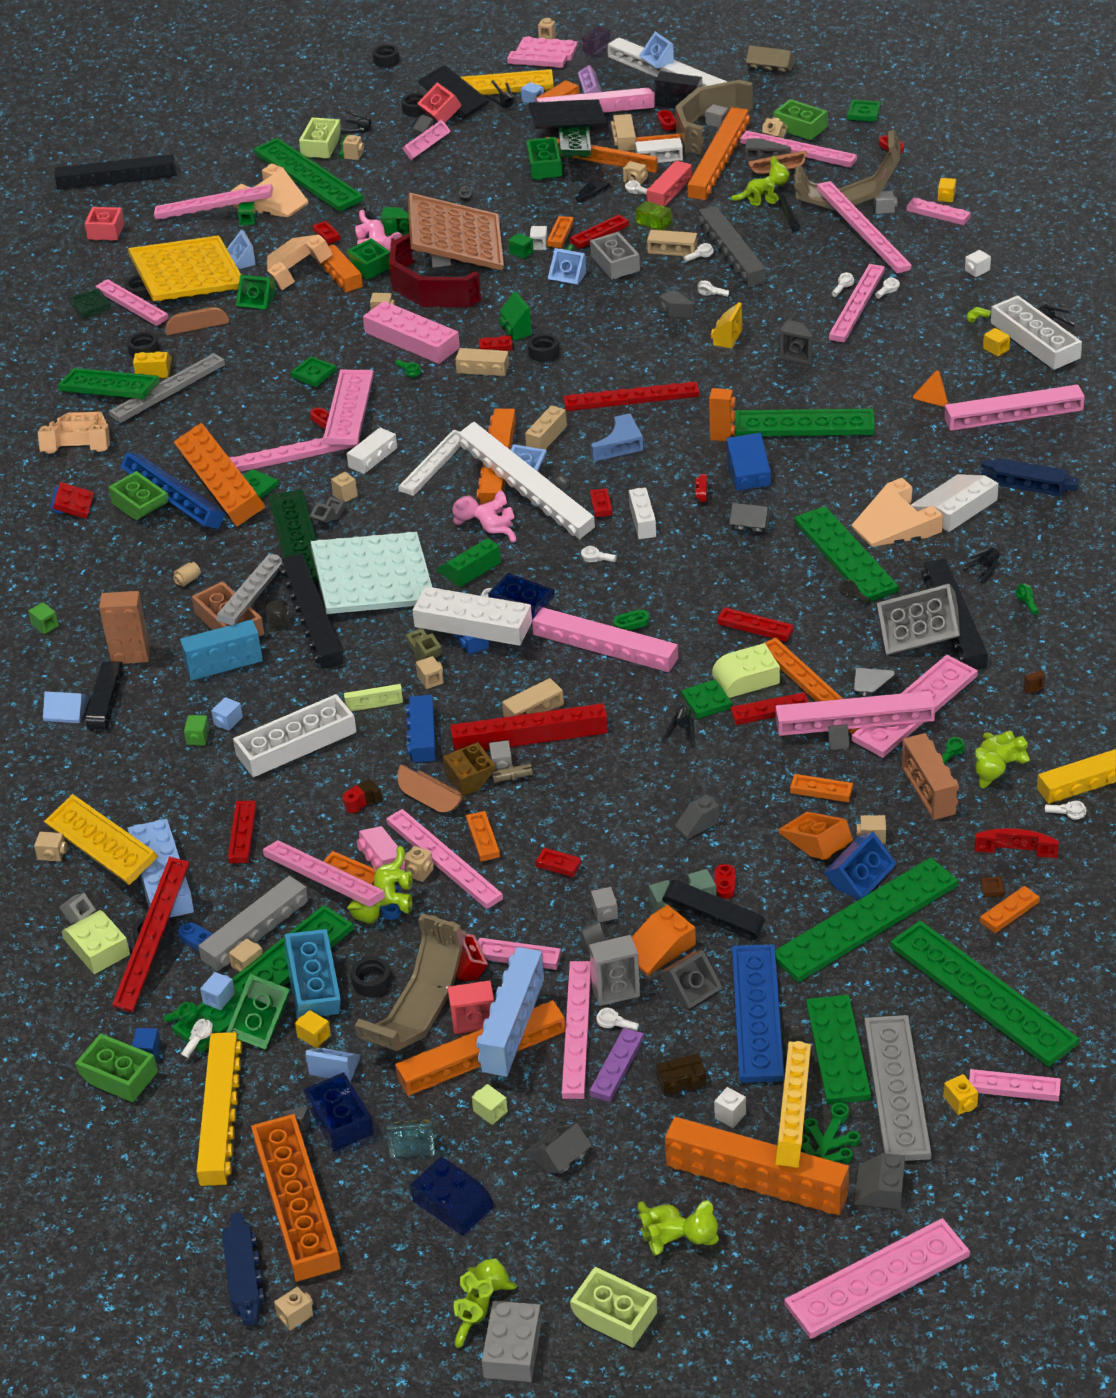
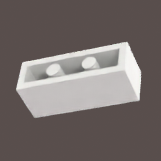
(665, 150)
(371, 450)
(642, 513)

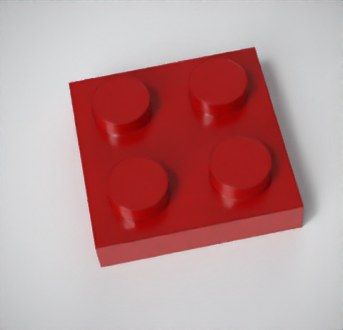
(73, 500)

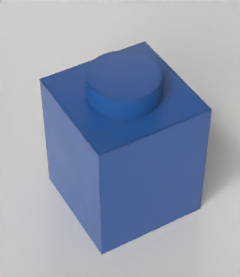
(147, 1040)

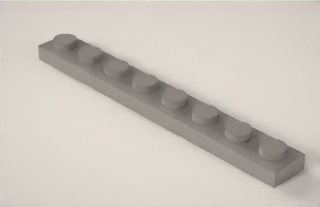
(168, 387)
(250, 590)

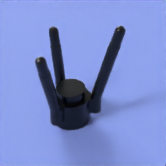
(506, 99)
(363, 123)
(1049, 312)
(987, 557)
(682, 718)

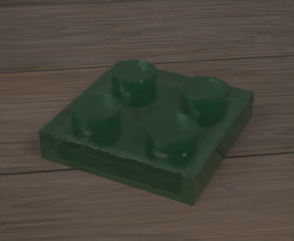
(89, 302)

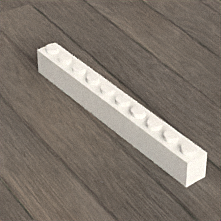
(629, 54)
(526, 480)

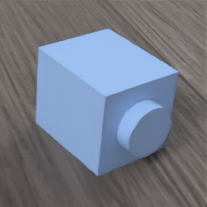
(531, 92)
(227, 714)
(217, 990)

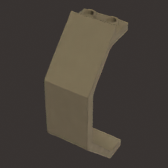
(728, 94)
(855, 192)
(421, 998)

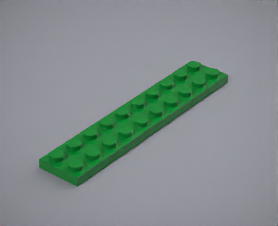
(309, 174)
(864, 919)
(268, 966)
(985, 993)

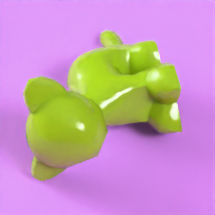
(777, 176)
(996, 753)
(385, 879)
(667, 1224)
(479, 1285)

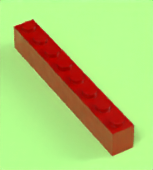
(532, 727)

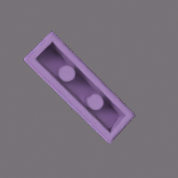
(589, 80)

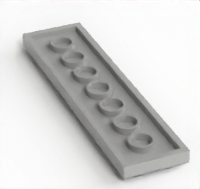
(897, 1087)

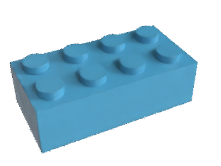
(221, 649)
(312, 973)

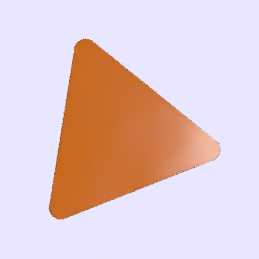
(932, 391)

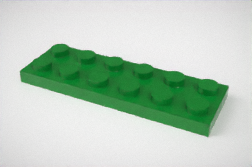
(109, 383)
(838, 1049)

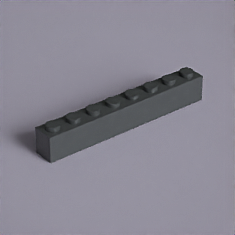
(732, 246)

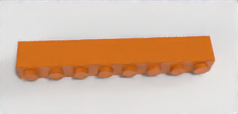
(502, 429)
(462, 1054)

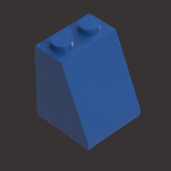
(748, 462)

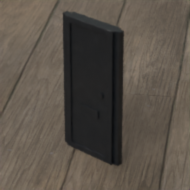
(464, 92)
(567, 113)

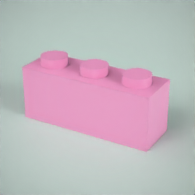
(377, 847)

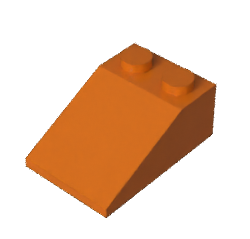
(817, 834)
(662, 939)

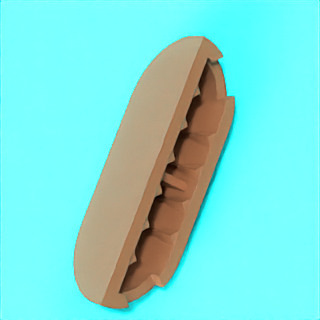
(790, 160)
(196, 320)
(428, 790)

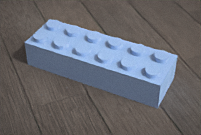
(160, 839)
(510, 1011)

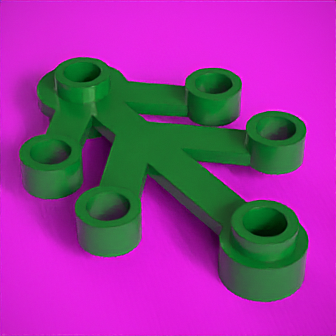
(839, 1115)

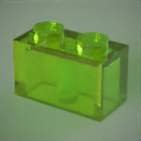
(653, 215)

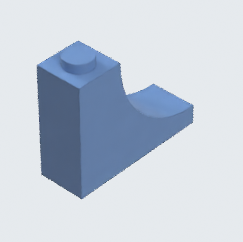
(623, 440)

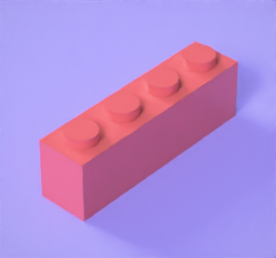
(669, 183)

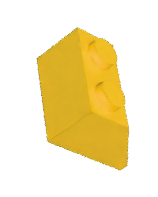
(728, 327)
(153, 364)

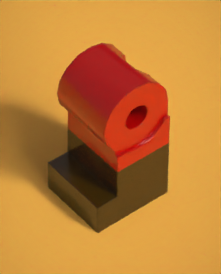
(361, 796)

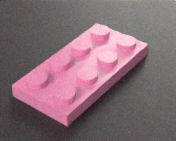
(548, 46)

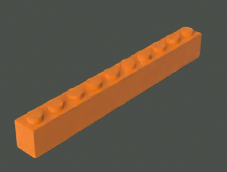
(718, 153)

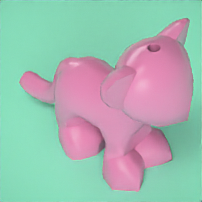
(375, 230)
(468, 508)

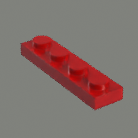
(605, 228)
(755, 624)
(764, 709)
(242, 832)

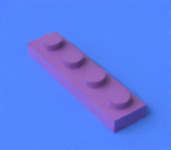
(616, 1064)

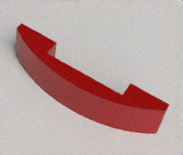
(1016, 839)

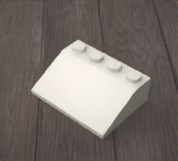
(960, 498)

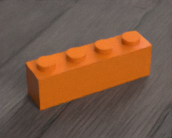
(342, 270)

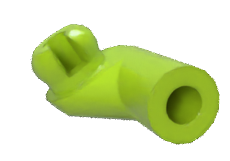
(977, 312)

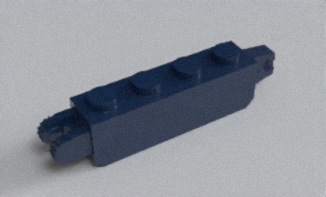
(1029, 476)
(241, 1269)

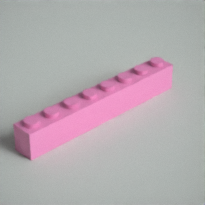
(614, 100)
(1014, 407)
(605, 639)
(855, 712)

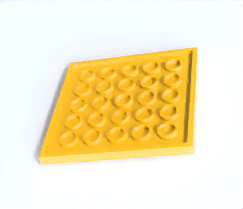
(185, 268)

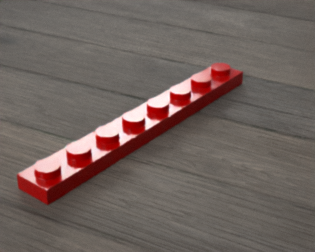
(631, 396)
(150, 935)

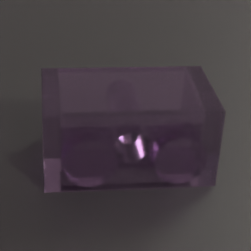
(596, 40)

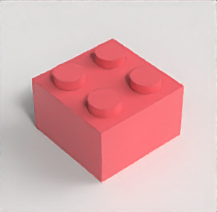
(439, 103)
(104, 223)
(470, 1006)

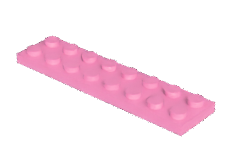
(348, 407)
(943, 681)
(876, 1278)

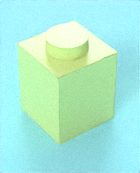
(489, 1104)

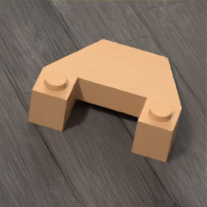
(285, 197)
(291, 253)
(75, 430)
(893, 518)

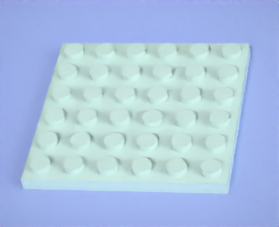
(370, 572)

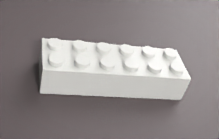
(1036, 332)
(472, 615)
(294, 735)

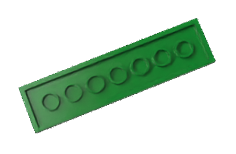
(805, 422)
(845, 553)

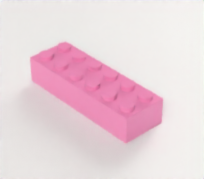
(411, 332)

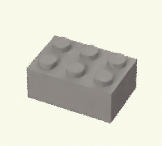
(615, 255)
(614, 970)
(511, 1341)

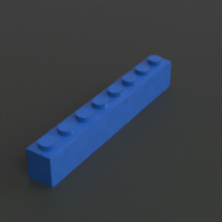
(178, 493)

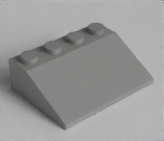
(919, 619)

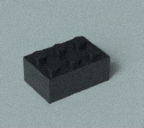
(674, 88)

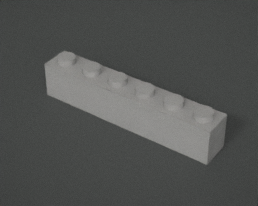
(254, 921)

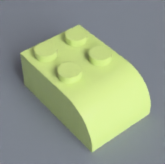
(320, 137)
(746, 670)
(97, 941)
(614, 1306)

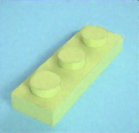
(373, 697)

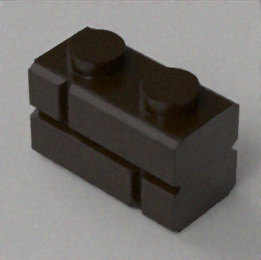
(681, 1074)

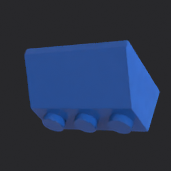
(860, 866)

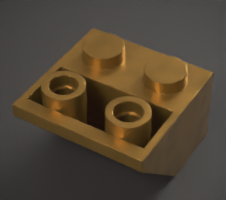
(468, 768)

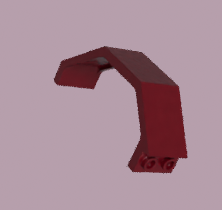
(429, 290)

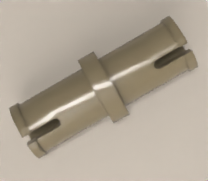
(512, 773)

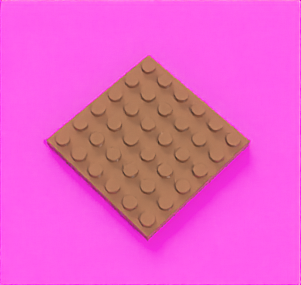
(455, 231)

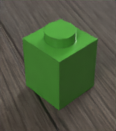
(43, 618)
(196, 730)

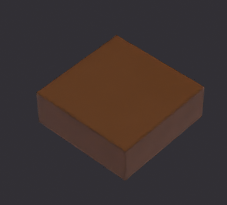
(1034, 682)
(992, 886)

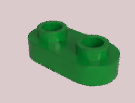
(631, 620)

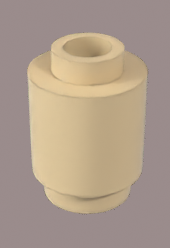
(186, 574)

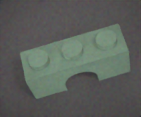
(699, 879)

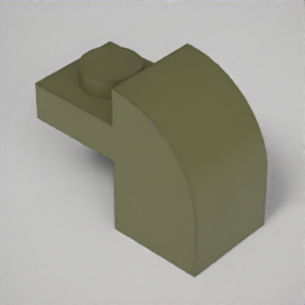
(423, 644)

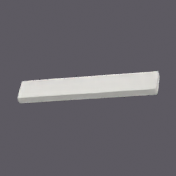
(431, 464)

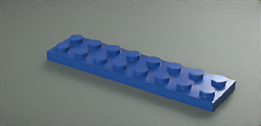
(757, 1014)

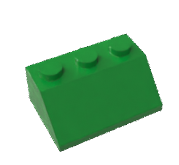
(471, 563)

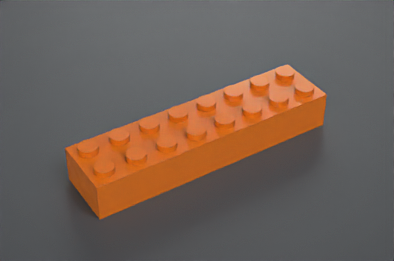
(219, 474)
(752, 1166)
(295, 1198)

